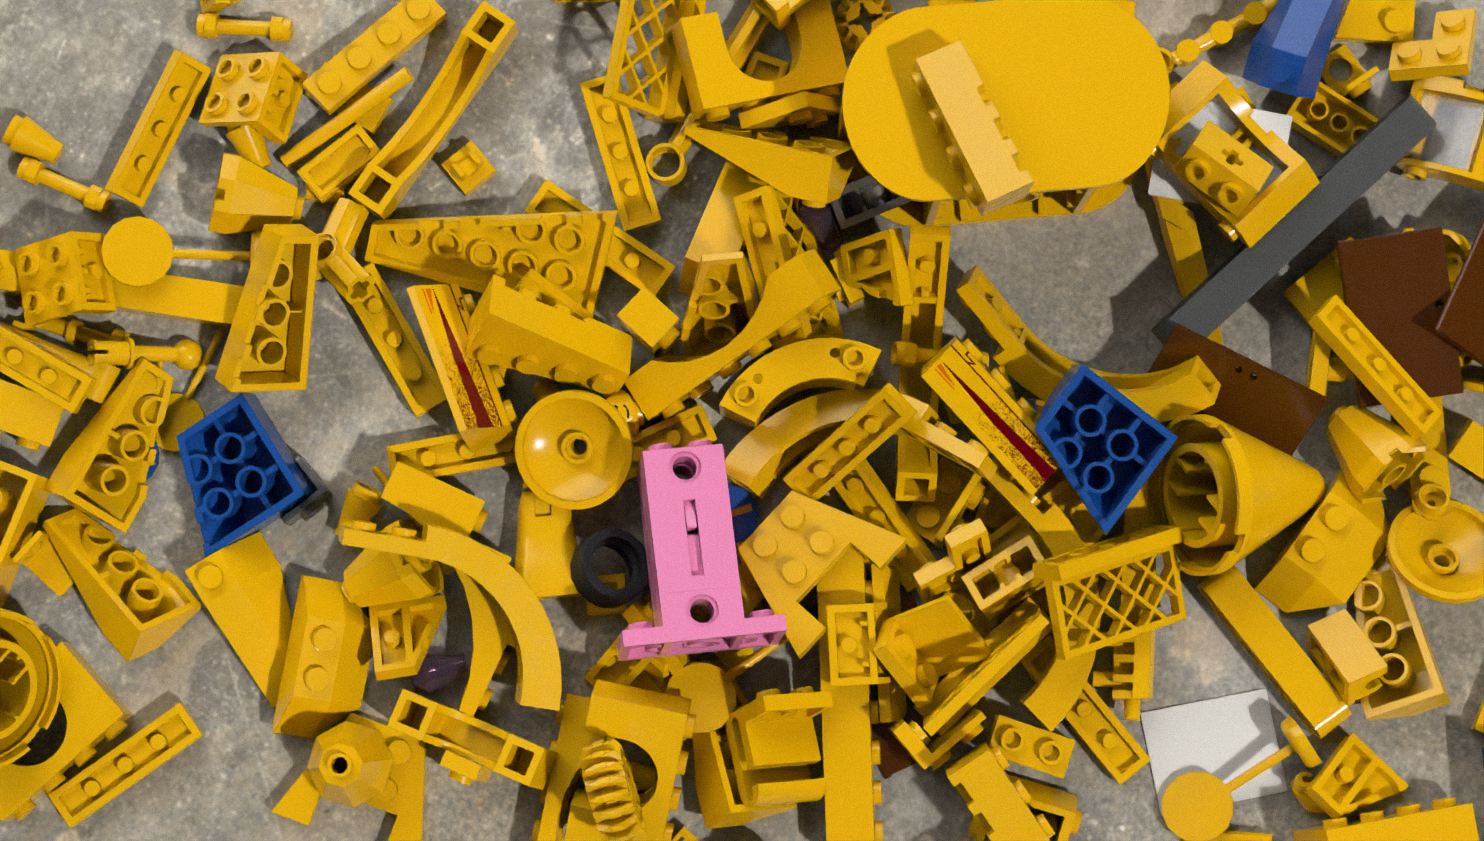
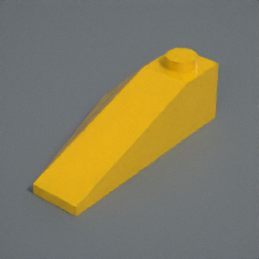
(719, 303)
(1396, 631)

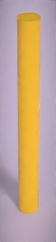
(346, 117)

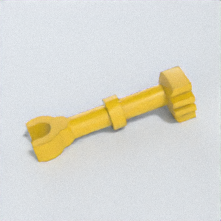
(73, 331)

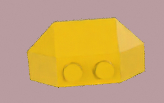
(1327, 552)
(323, 660)

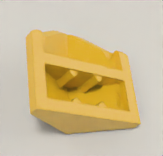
(639, 673)

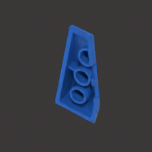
(1293, 46)

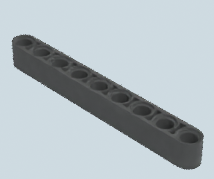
(1338, 189)

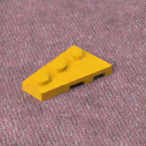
(1377, 22)

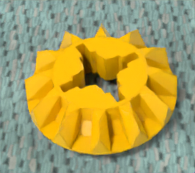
(849, 11)

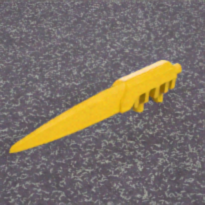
(1182, 243)
(1133, 657)

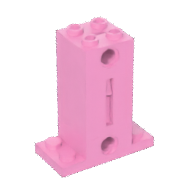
(692, 559)

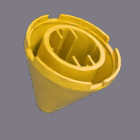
(1227, 492)
(27, 683)

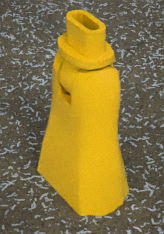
(545, 547)

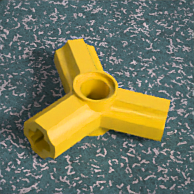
(335, 250)

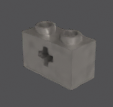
(864, 200)

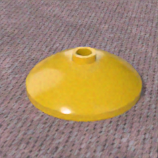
(554, 466)
(1453, 541)

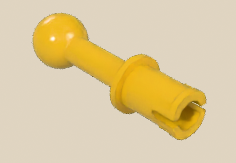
(185, 354)

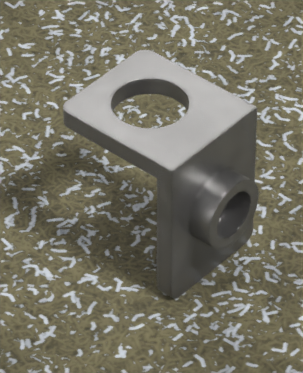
(312, 504)

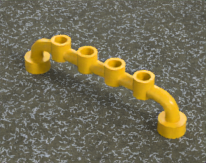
(1218, 35)

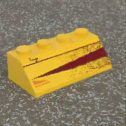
(467, 382)
(990, 411)

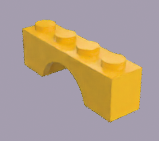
(473, 739)

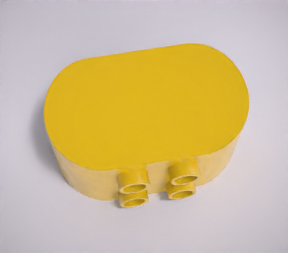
(1072, 89)

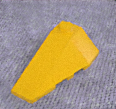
(799, 168)
(112, 455)
(126, 595)
(250, 605)
(716, 776)

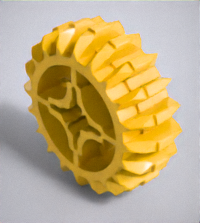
(612, 792)

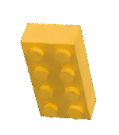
(1330, 119)

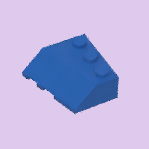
(1101, 442)
(239, 472)

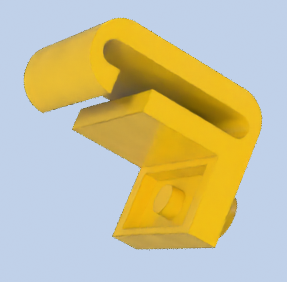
(774, 744)

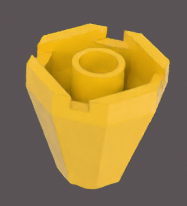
(251, 197)
(1372, 451)
(391, 577)
(367, 761)

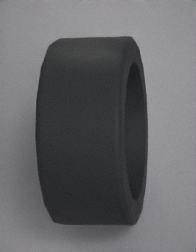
(586, 580)

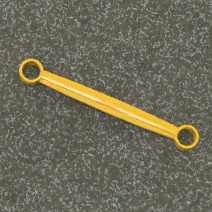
(740, 47)

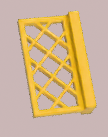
(668, 92)
(770, 245)
(1099, 559)
(966, 686)

